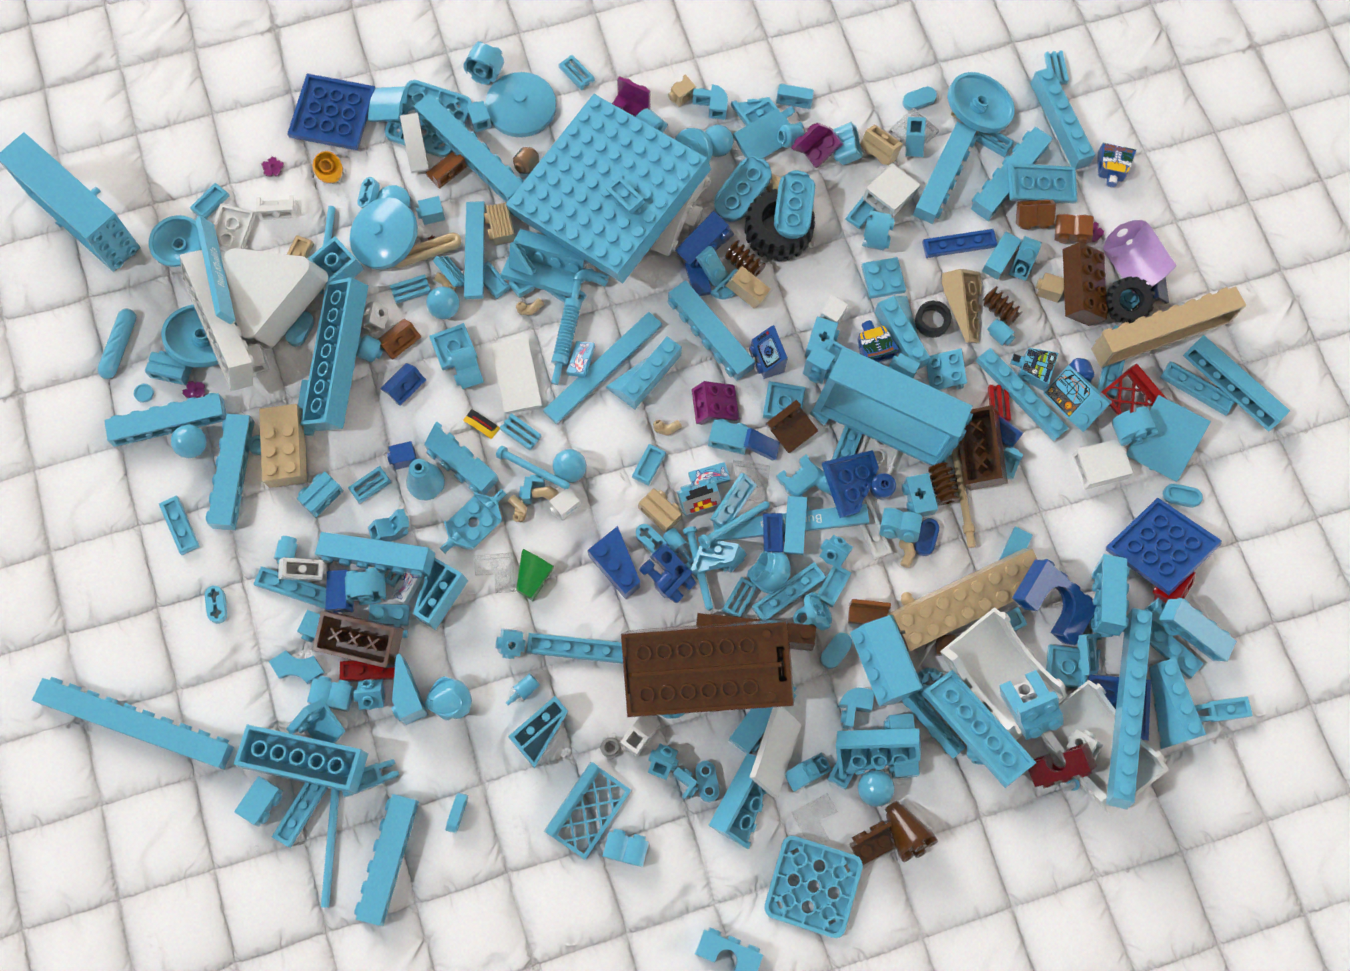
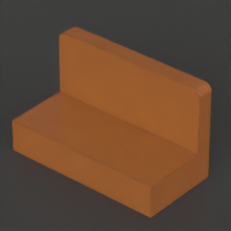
(446, 169)
(399, 338)
(866, 611)

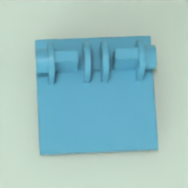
(947, 370)

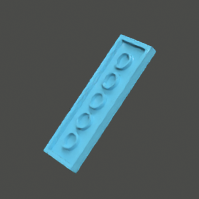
(979, 728)

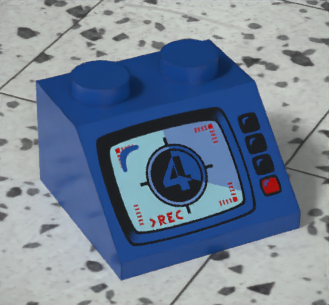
(768, 353)

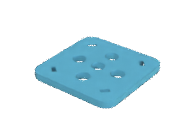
(416, 92)
(794, 896)

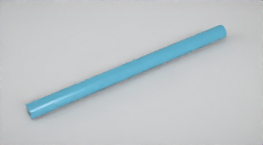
(330, 845)

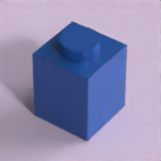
(401, 455)

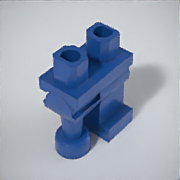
(674, 573)

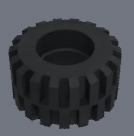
(1145, 299)

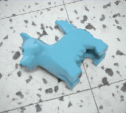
(804, 479)

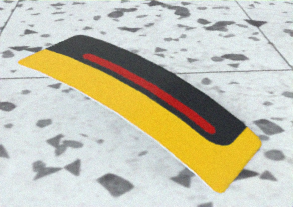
(481, 423)

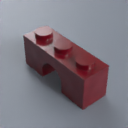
(1078, 762)

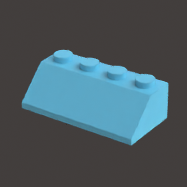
(886, 660)

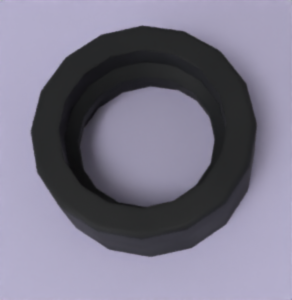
(934, 306)

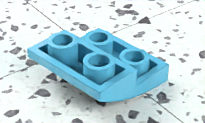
(387, 104)

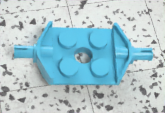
(478, 507)

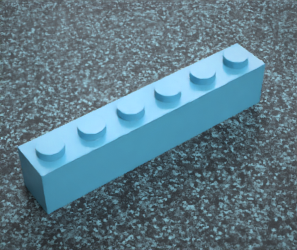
(1062, 118)
(944, 173)
(997, 189)
(710, 330)
(1236, 383)
(165, 419)
(230, 472)
(375, 553)
(387, 860)

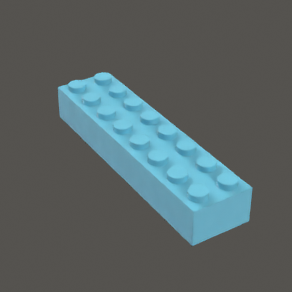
(334, 355)

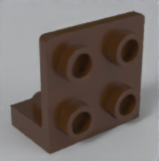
(792, 427)
(874, 843)

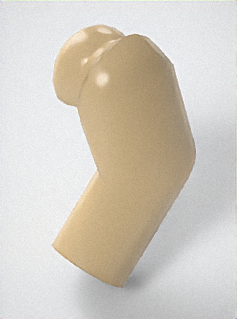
(440, 278)
(525, 309)
(666, 429)
(520, 508)
(909, 553)

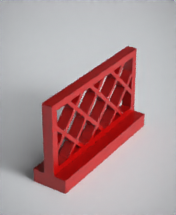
(1138, 379)

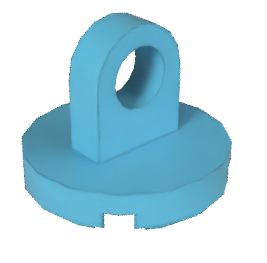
(816, 611)

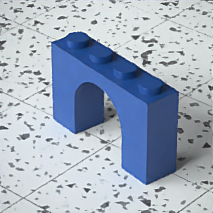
(1077, 606)

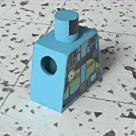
(1035, 366)

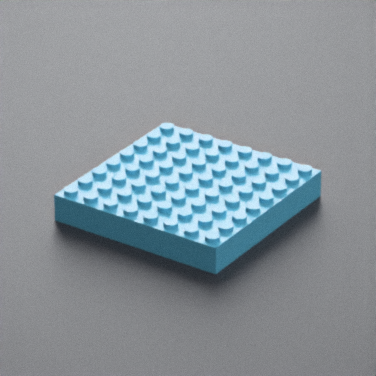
(569, 196)

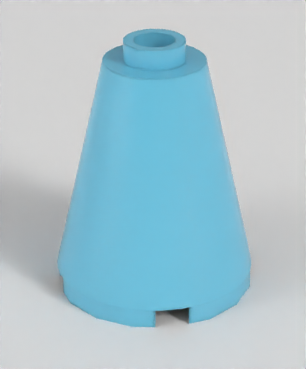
(424, 480)

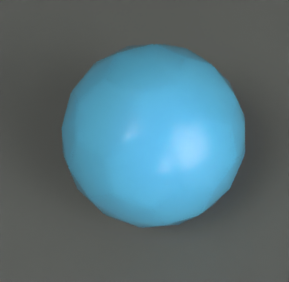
(721, 140)
(442, 302)
(188, 441)
(569, 465)
(876, 788)

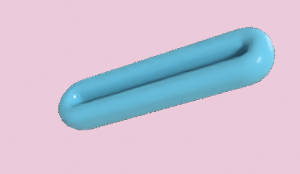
(116, 343)

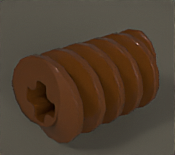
(741, 258)
(1001, 306)
(942, 483)

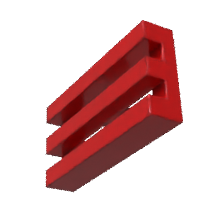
(991, 388)

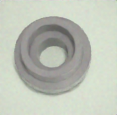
(612, 741)

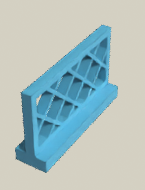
(572, 800)

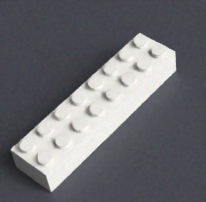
(223, 337)

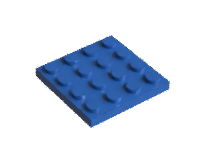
(331, 112)
(1164, 545)

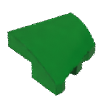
(532, 574)

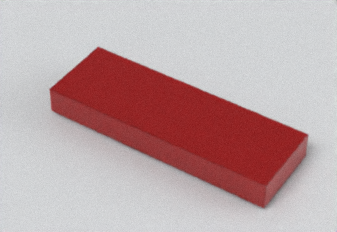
(359, 671)

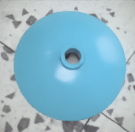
(170, 235)

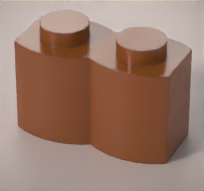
(1035, 213)
(1073, 228)

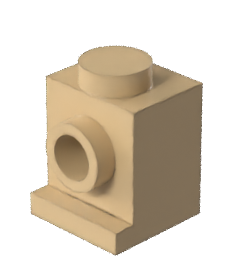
(682, 91)

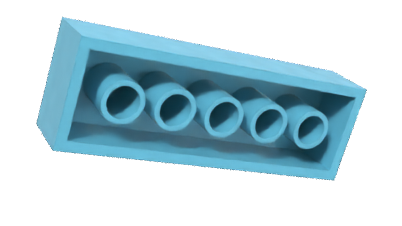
(301, 759)

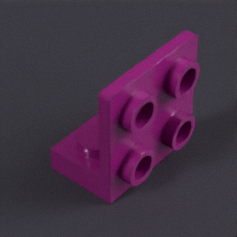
(631, 96)
(818, 143)
(714, 401)

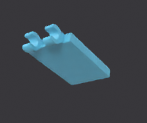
(760, 137)

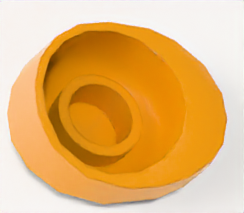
(327, 167)

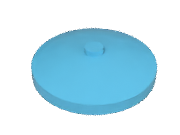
(981, 102)
(520, 104)
(383, 233)
(186, 339)

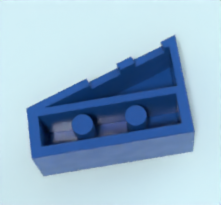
(710, 232)
(615, 562)

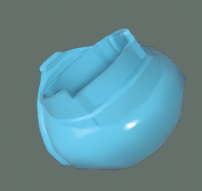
(770, 571)
(449, 698)

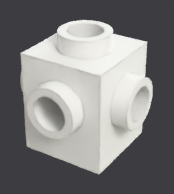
(374, 317)
(1079, 737)

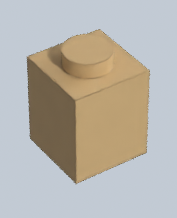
(1050, 287)

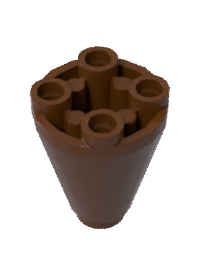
(908, 832)

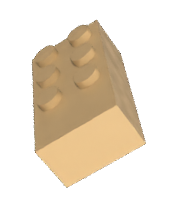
(282, 446)

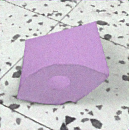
(1142, 257)

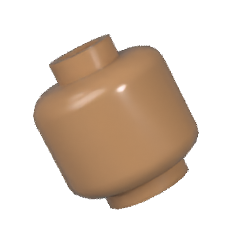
(526, 160)

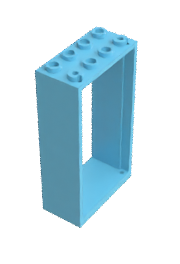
(69, 201)
(893, 408)

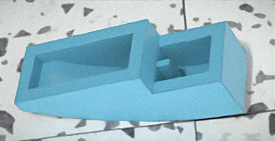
(1001, 255)

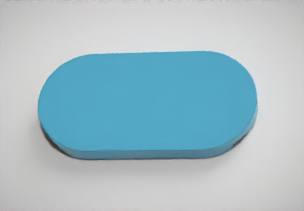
(742, 186)
(794, 204)

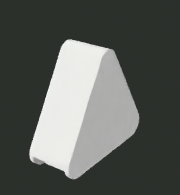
(270, 291)

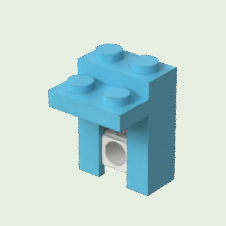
(1035, 711)

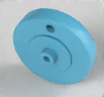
(697, 141)

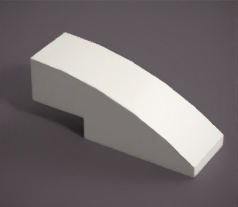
(414, 143)

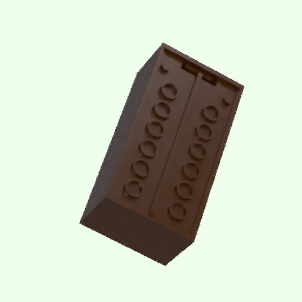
(707, 668)

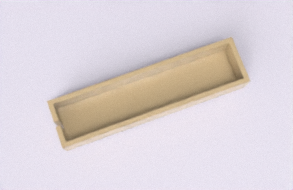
(1168, 326)
(962, 600)

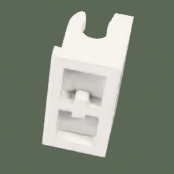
(276, 208)

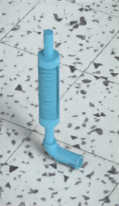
(569, 320)

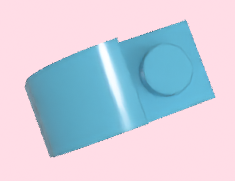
(714, 98)
(390, 528)
(855, 700)

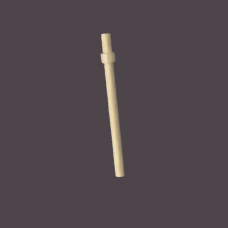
(968, 527)

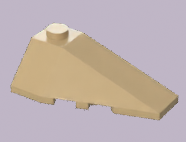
(962, 292)

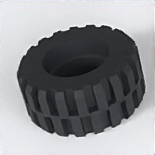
(764, 241)

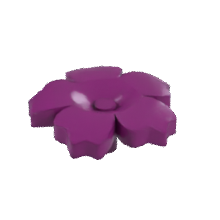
(273, 167)
(1097, 232)
(194, 390)

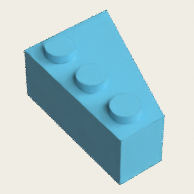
(438, 593)
(538, 730)

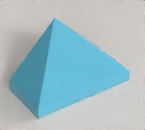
(519, 260)

